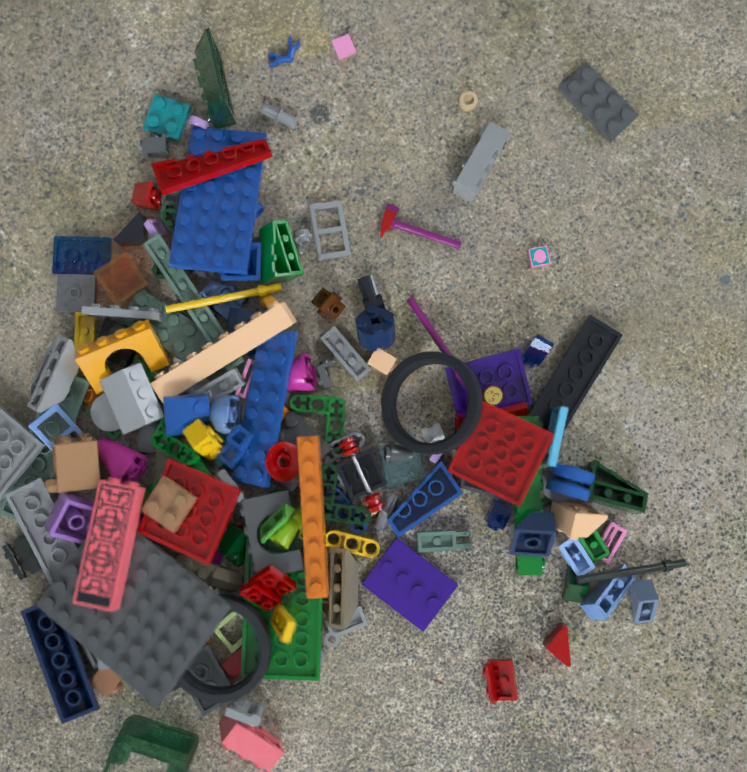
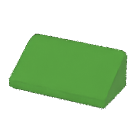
(275, 521)

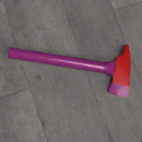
(390, 222)

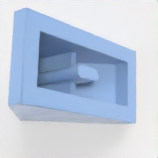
(576, 556)

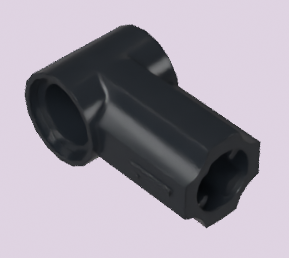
(370, 292)

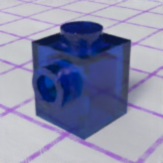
(497, 515)

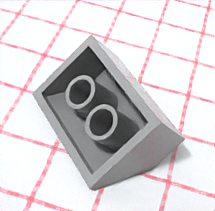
(131, 398)

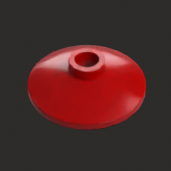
(290, 466)

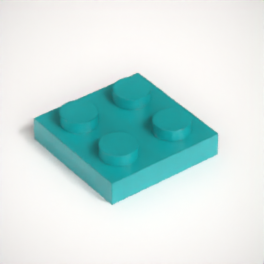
(167, 117)

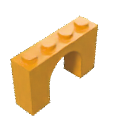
(138, 337)

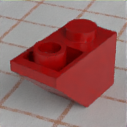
(147, 196)

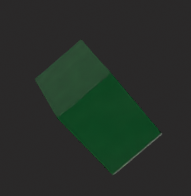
(573, 591)

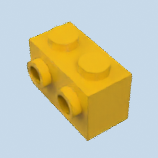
(204, 439)

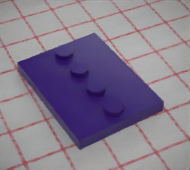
(501, 370)
(409, 584)

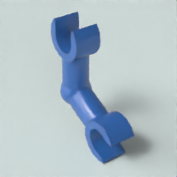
(285, 58)

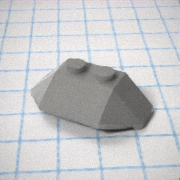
(54, 375)

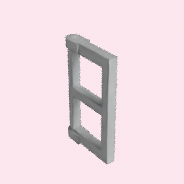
(316, 232)

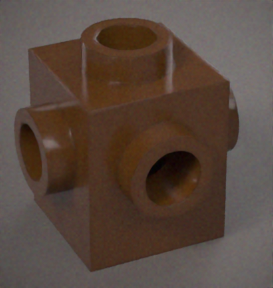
(328, 304)

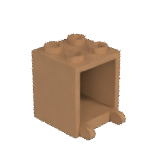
(74, 464)

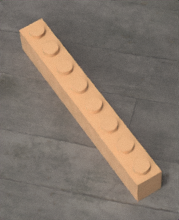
(224, 351)

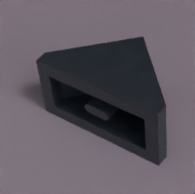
(134, 233)

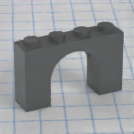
(255, 512)

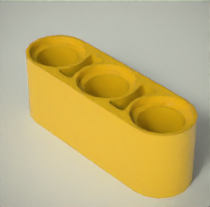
(362, 541)

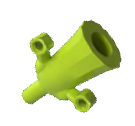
(285, 534)

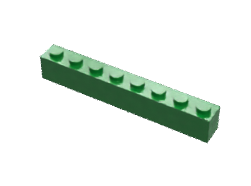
(532, 502)

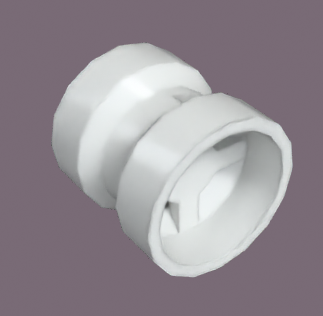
(433, 433)

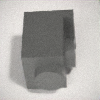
(155, 146)

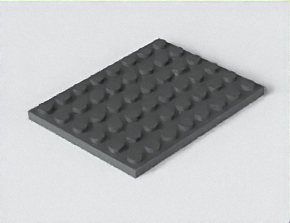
(159, 625)

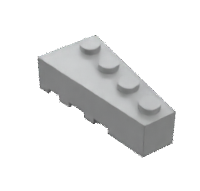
(480, 162)

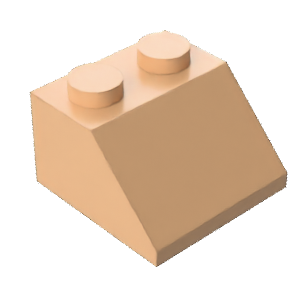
(576, 518)

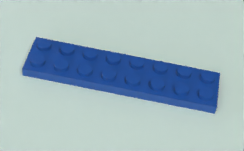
(265, 405)

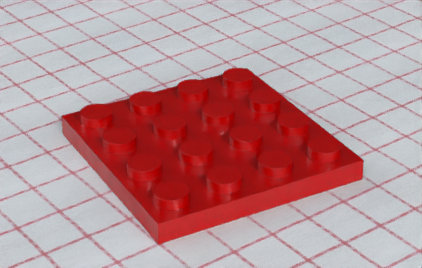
(502, 454)
(207, 518)

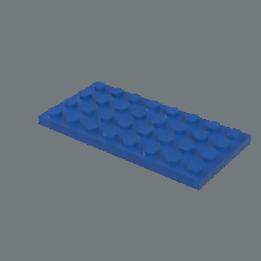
(219, 214)

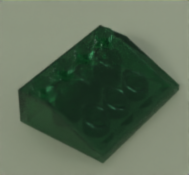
(213, 82)

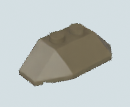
(343, 588)

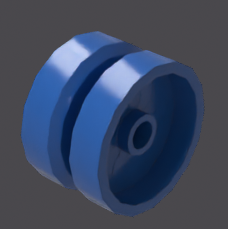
(570, 479)

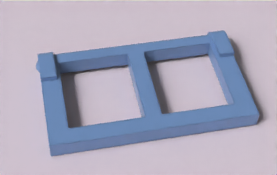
(33, 425)

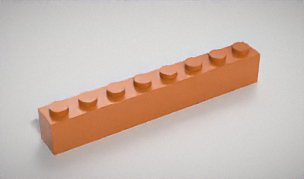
(313, 516)

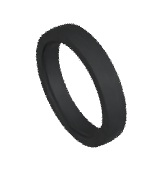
(390, 394)
(222, 694)

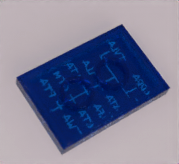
(80, 254)

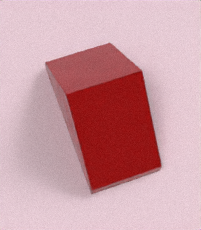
(558, 644)

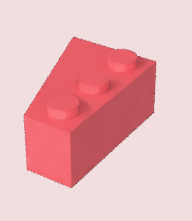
(250, 742)

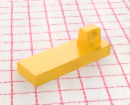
(282, 623)

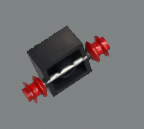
(361, 474)

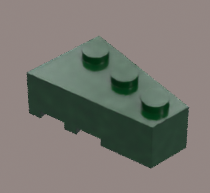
(615, 491)

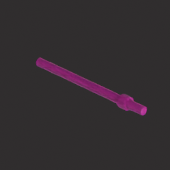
(431, 330)

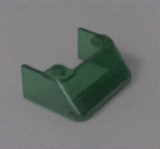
(153, 741)

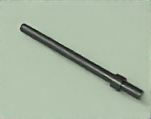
(665, 566)

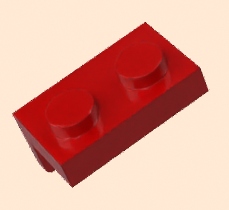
(500, 680)

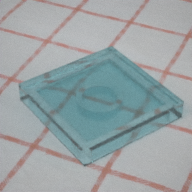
(404, 471)

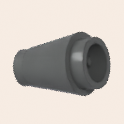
(397, 453)

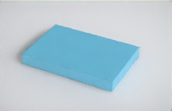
(556, 426)

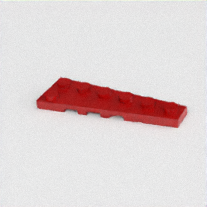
(187, 172)

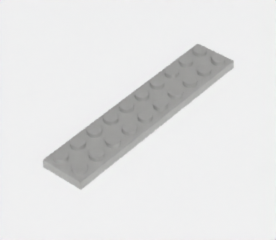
(31, 508)

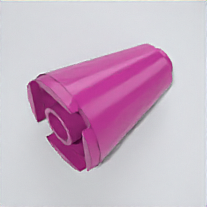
(302, 374)
(121, 460)

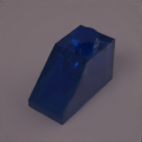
(536, 351)

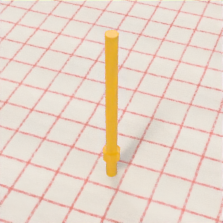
(262, 290)

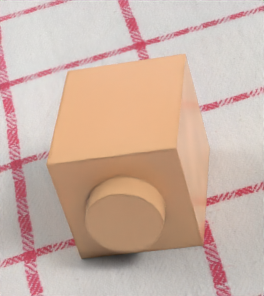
(382, 362)

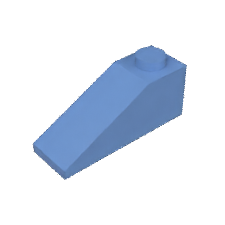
(606, 596)

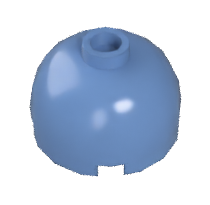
(225, 413)

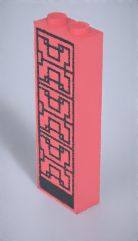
(109, 544)

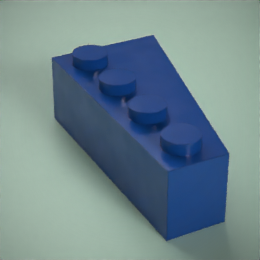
(428, 498)

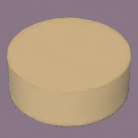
(468, 100)

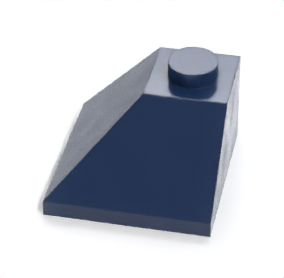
(534, 535)

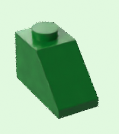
(595, 546)

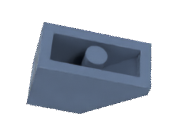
(643, 601)

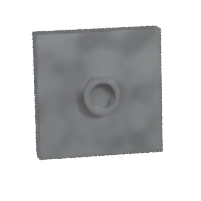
(75, 292)

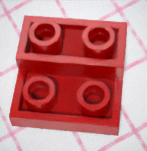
(268, 587)

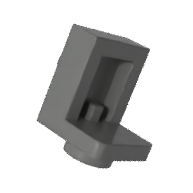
(323, 378)

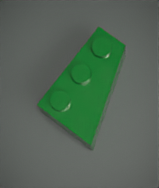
(278, 253)

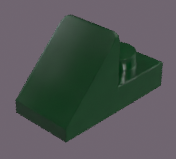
(233, 545)

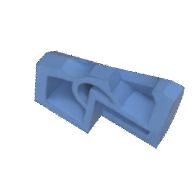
(222, 309)

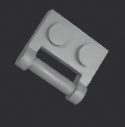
(224, 476)
(239, 710)

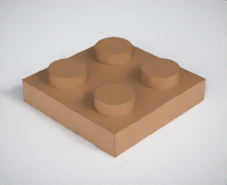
(169, 504)

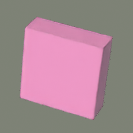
(343, 47)

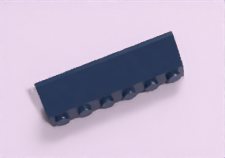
(60, 665)

